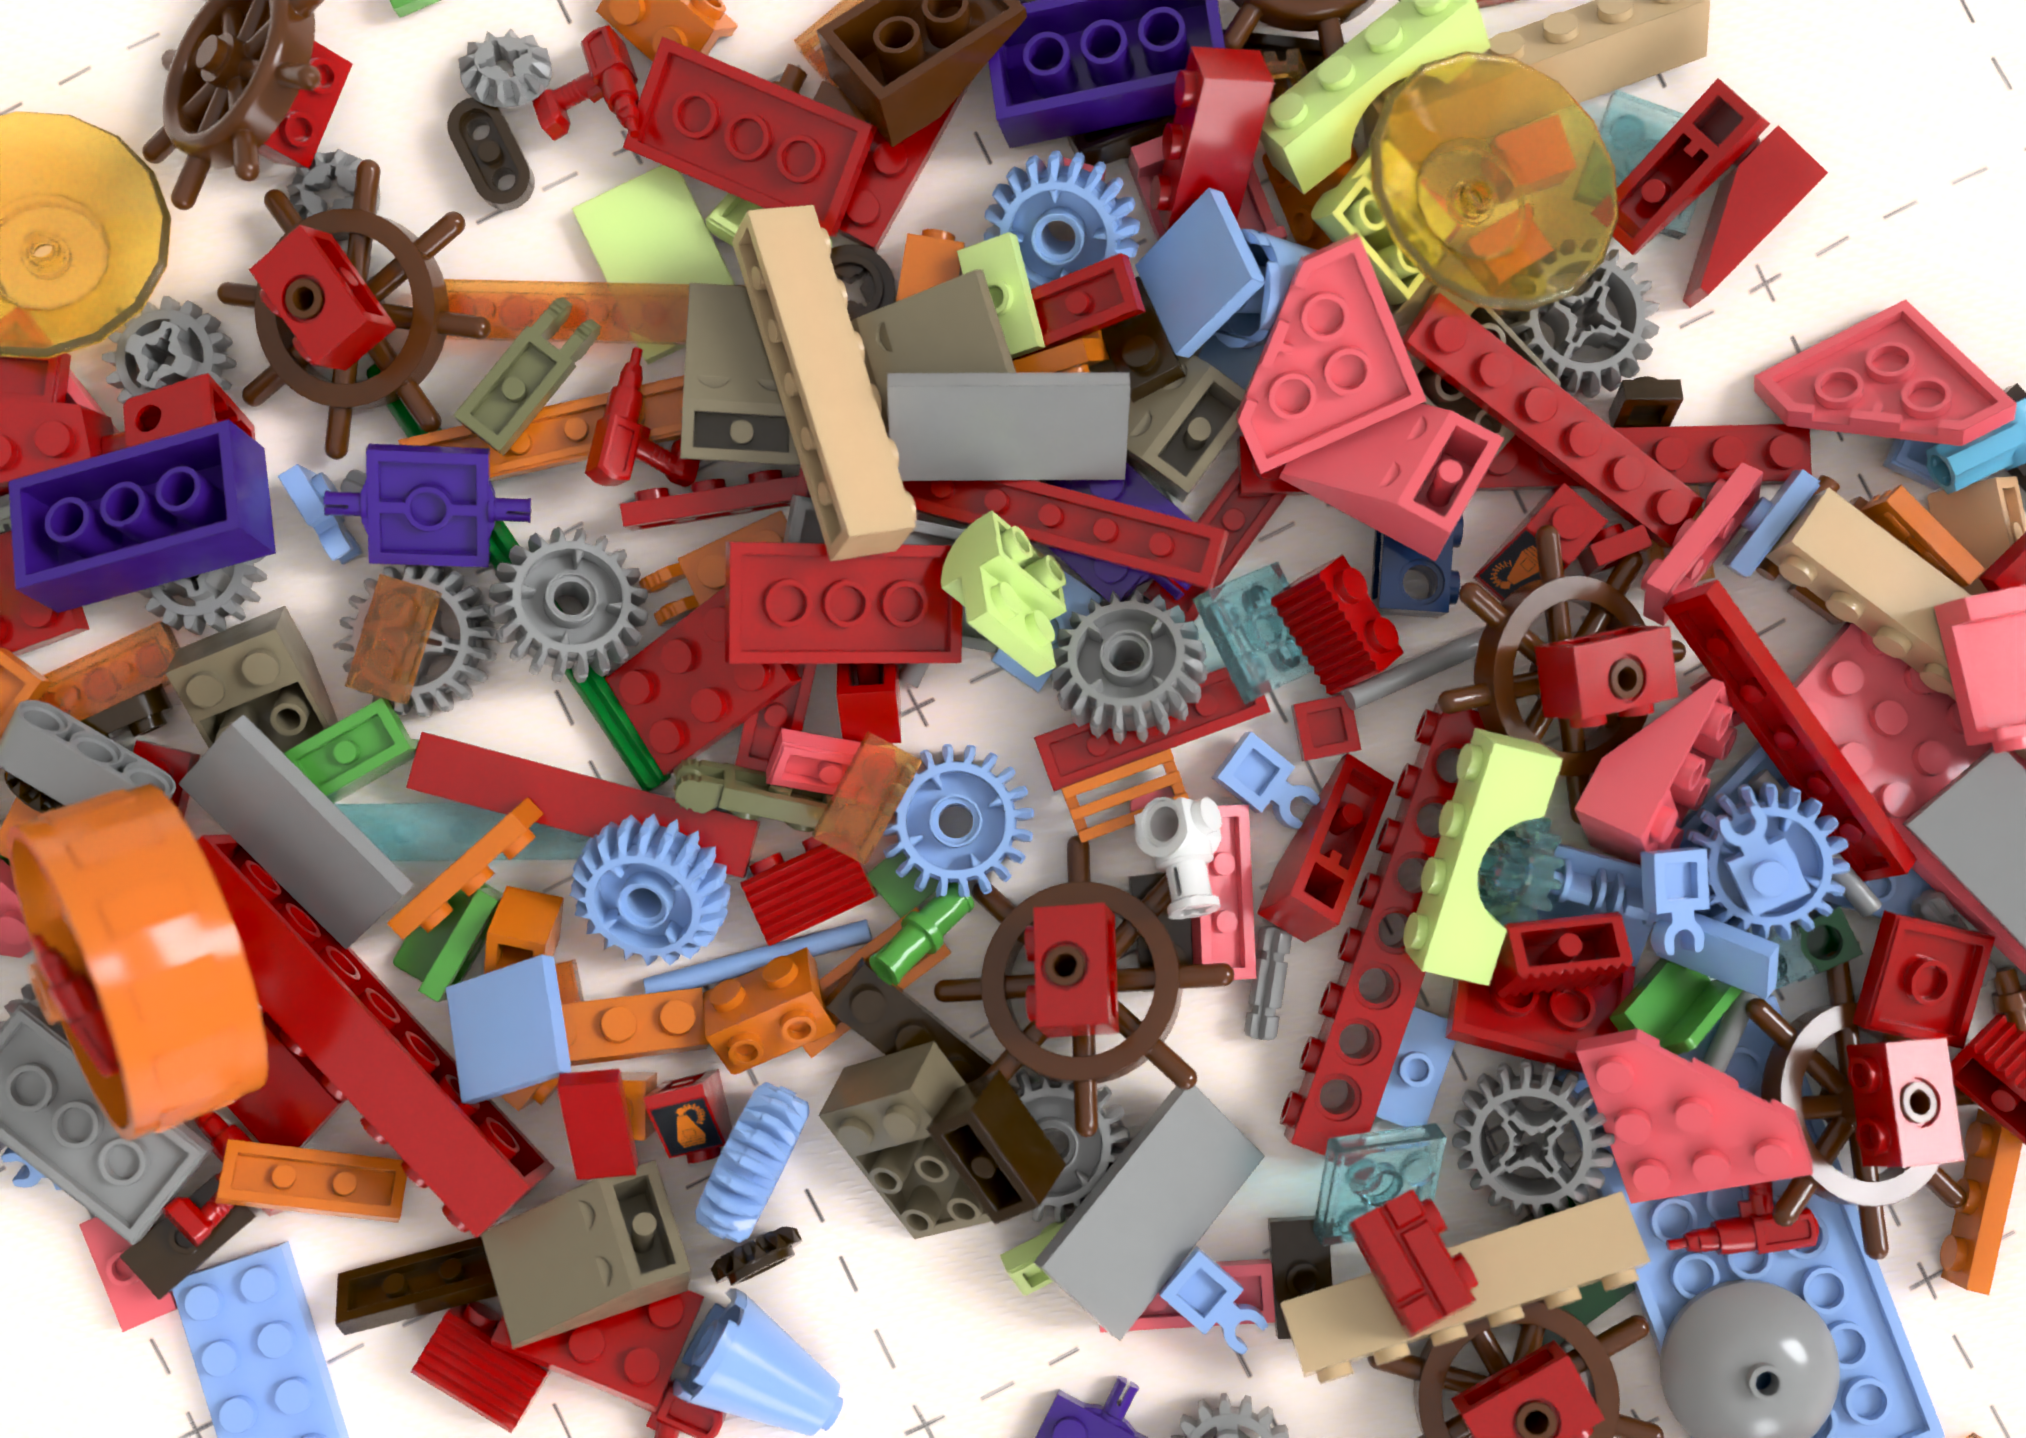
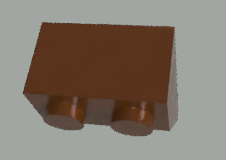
(913, 56)

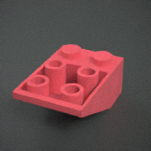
(1402, 474)
(1657, 776)

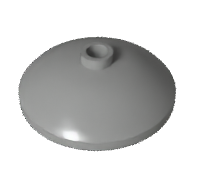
(1731, 1338)

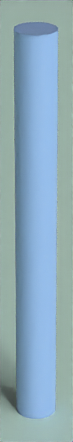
(747, 961)

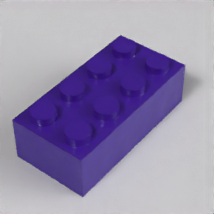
(1095, 64)
(141, 517)

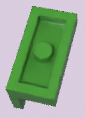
(355, 750)
(452, 946)
(1674, 1006)

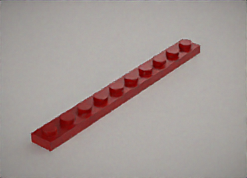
(1688, 452)

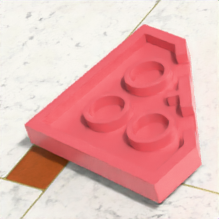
(1327, 360)
(1888, 381)
(1685, 1122)

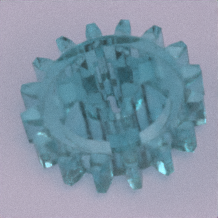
(1520, 872)

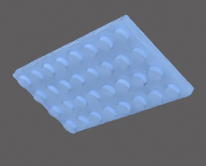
(1879, 1376)

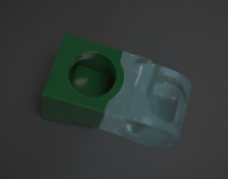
(1807, 951)

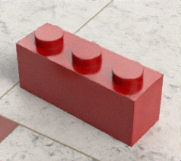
(1213, 131)

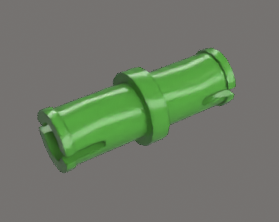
(920, 935)

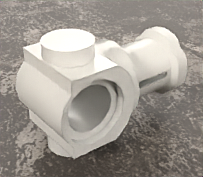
(1182, 850)

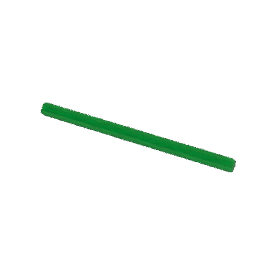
(595, 690)

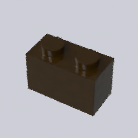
(996, 1147)

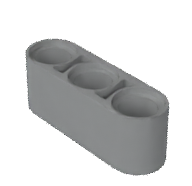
(70, 757)

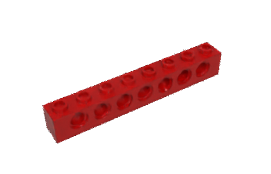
(1361, 949)

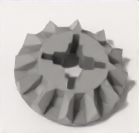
(494, 86)
(319, 176)

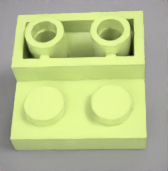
(1353, 209)
(1007, 590)

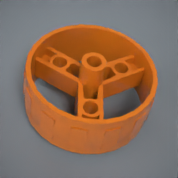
(144, 920)

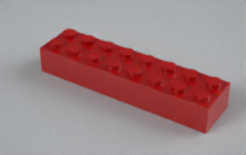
(373, 1050)

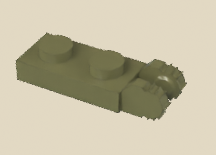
(525, 378)
(745, 794)

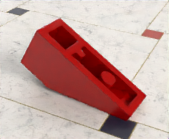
(1685, 164)
(1749, 205)
(1327, 852)

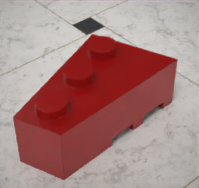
(46, 436)

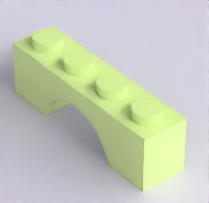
(1314, 121)
(1497, 787)

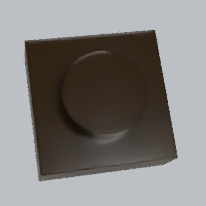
(1646, 402)

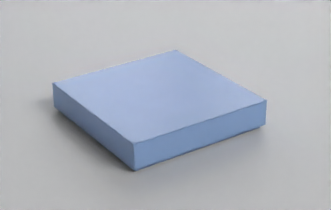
(1199, 273)
(508, 1029)

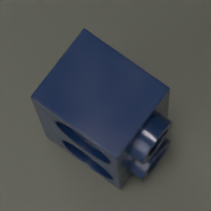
(1392, 562)

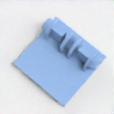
(1601, 885)

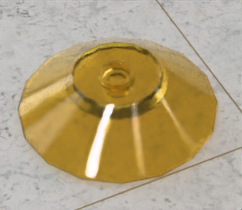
(1525, 156)
(101, 216)

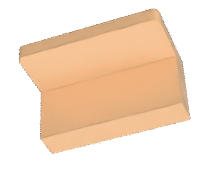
(1983, 519)

